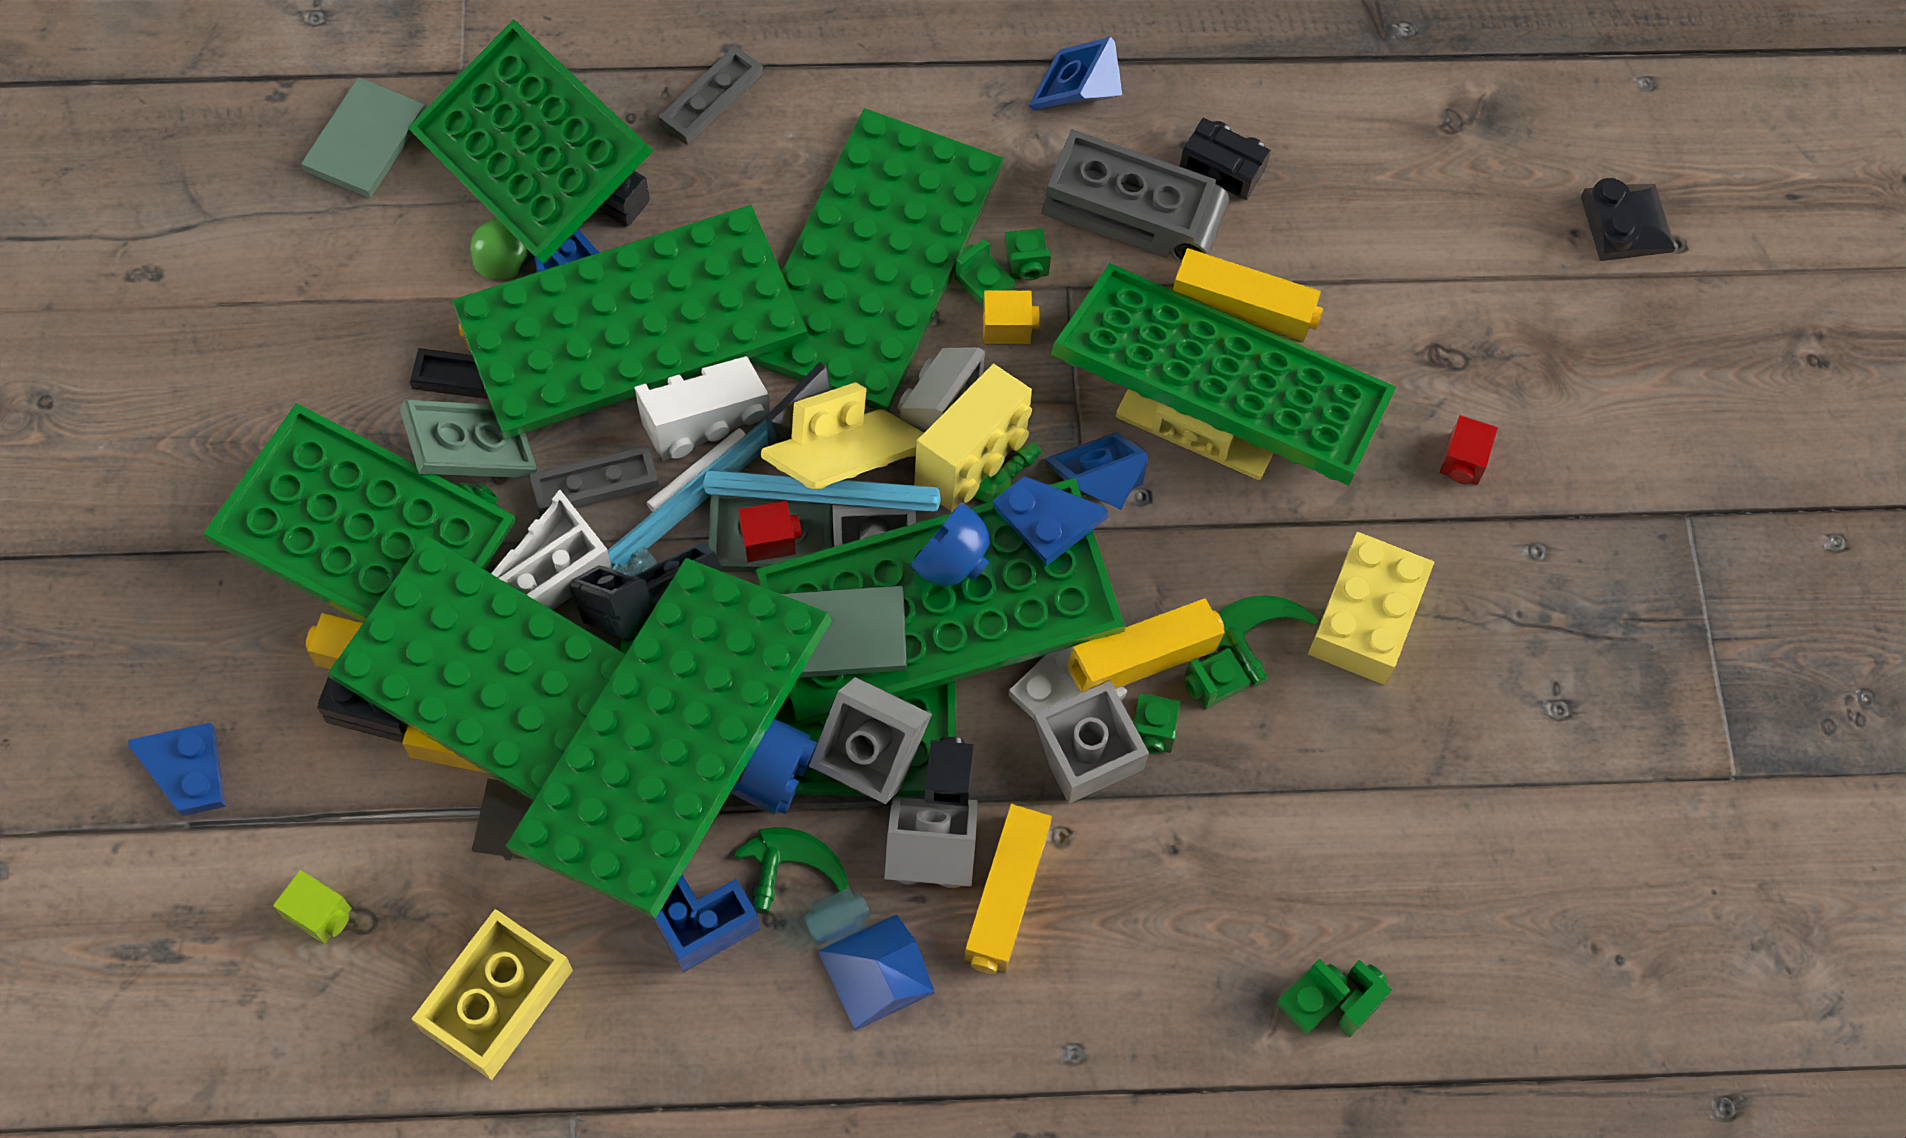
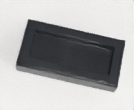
(447, 374)

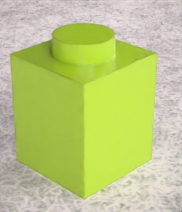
(313, 907)

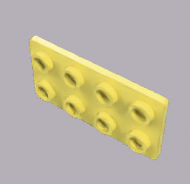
(1194, 435)
(838, 440)

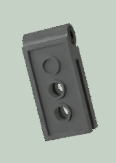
(1134, 198)

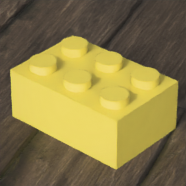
(974, 437)
(1371, 608)
(493, 994)

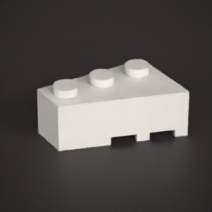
(701, 407)
(553, 554)

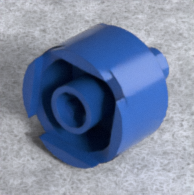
(771, 770)

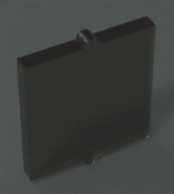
(498, 818)

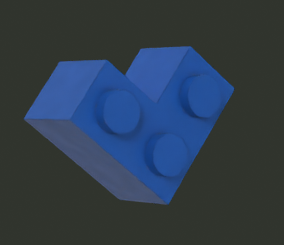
(706, 925)

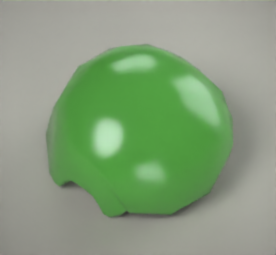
(497, 251)

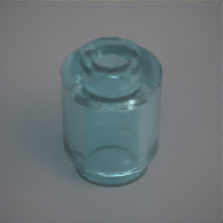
(836, 917)

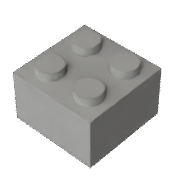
(870, 740)

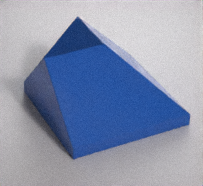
(1080, 76)
(1103, 467)
(877, 971)

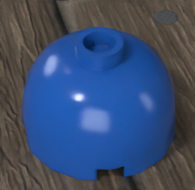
(954, 550)

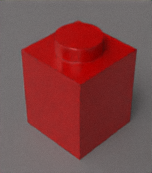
(1468, 450)
(769, 531)

